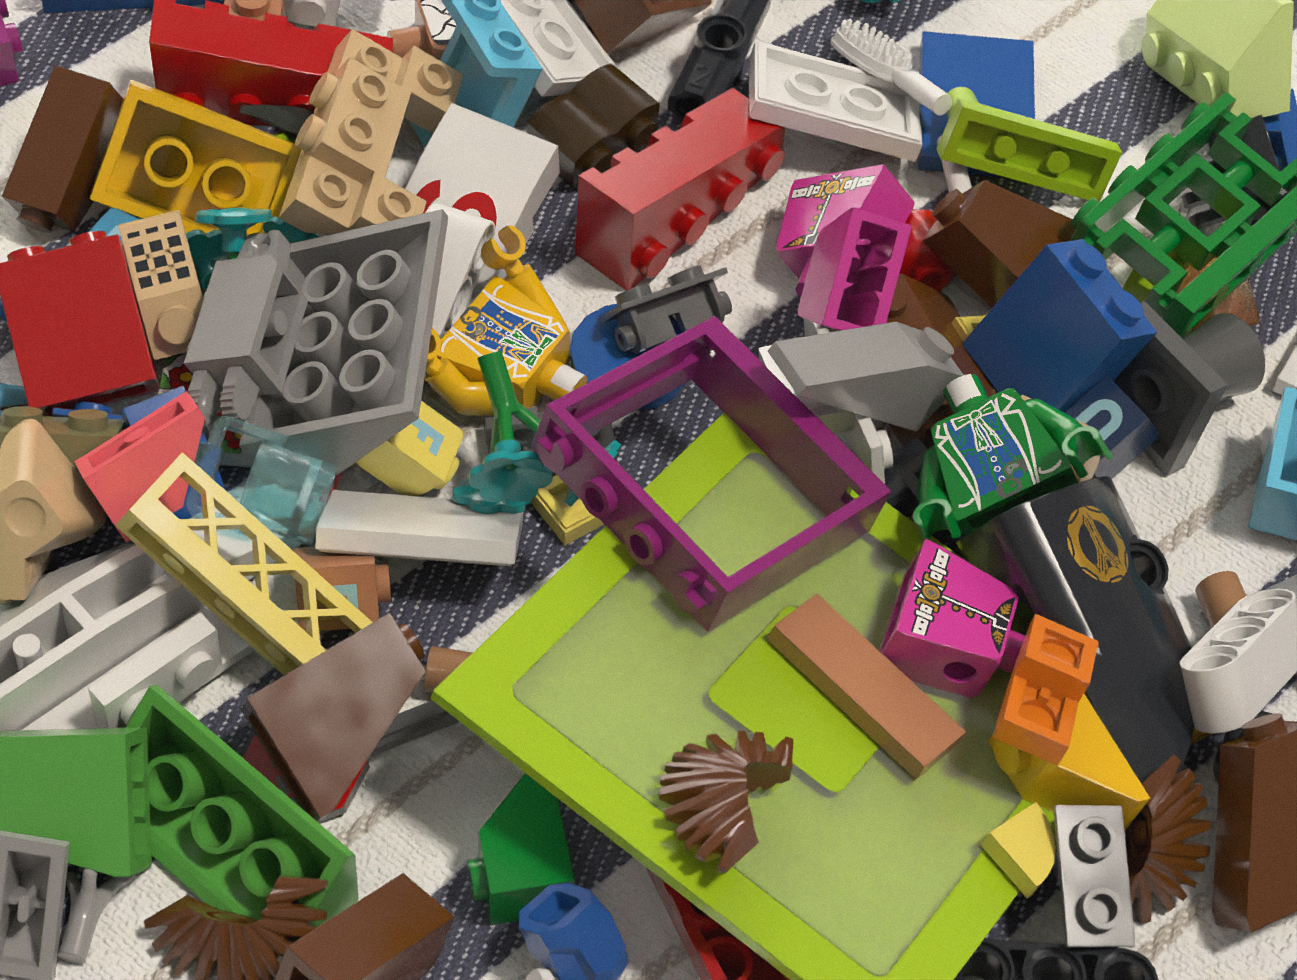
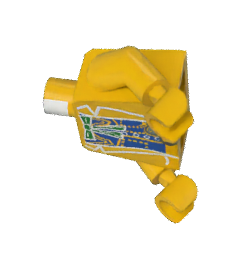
(506, 317)

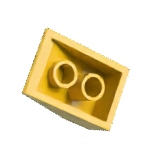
(189, 160)

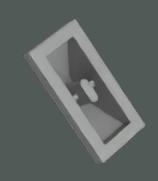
(31, 904)

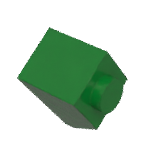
(519, 852)

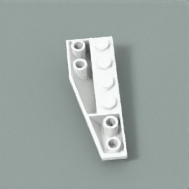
(90, 621)

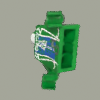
(997, 457)

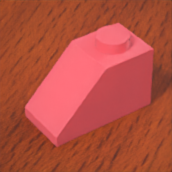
(139, 455)

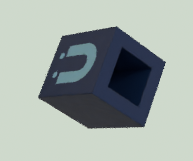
(1118, 421)

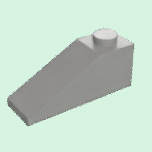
(872, 371)

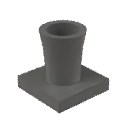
(1185, 378)

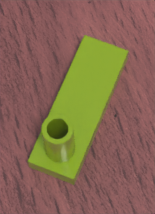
(1026, 148)

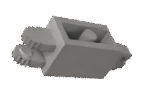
(245, 329)

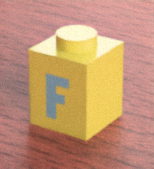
(418, 455)

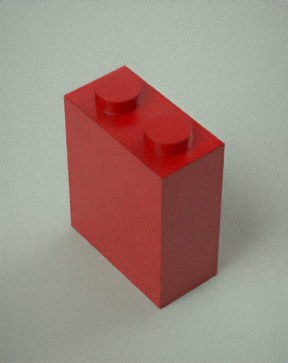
(76, 324)

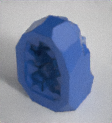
(573, 934)

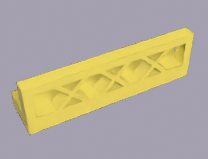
(223, 585)

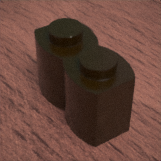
(596, 122)

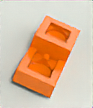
(1046, 689)

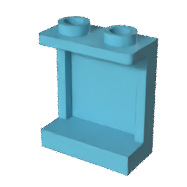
(492, 58)

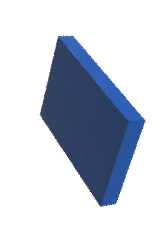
(992, 67)

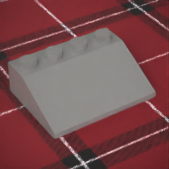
(360, 339)

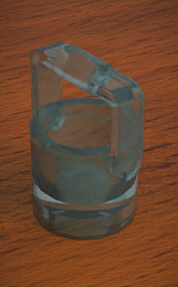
(283, 487)

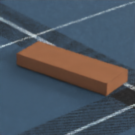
(866, 685)

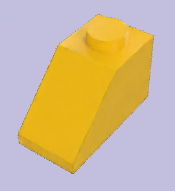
(1088, 774)

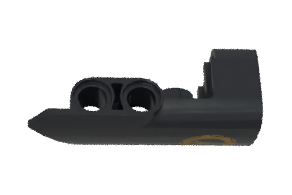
(1098, 577)

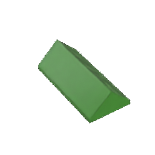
(227, 824)

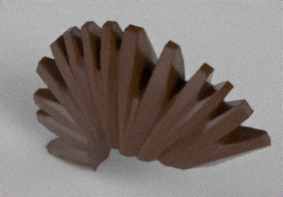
(712, 793)
(1157, 838)
(234, 942)

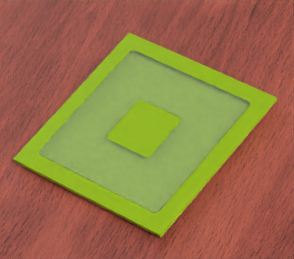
(611, 678)

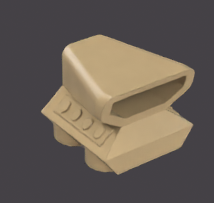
(40, 507)

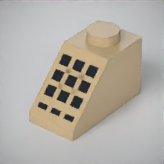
(163, 281)

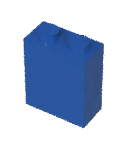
(1060, 327)

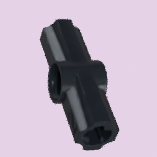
(718, 53)

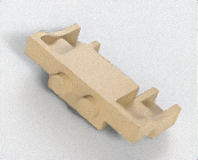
(354, 133)

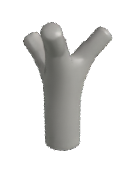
(85, 911)

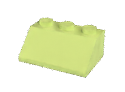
(1224, 49)

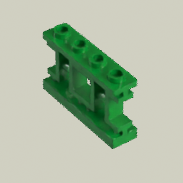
(1160, 180)

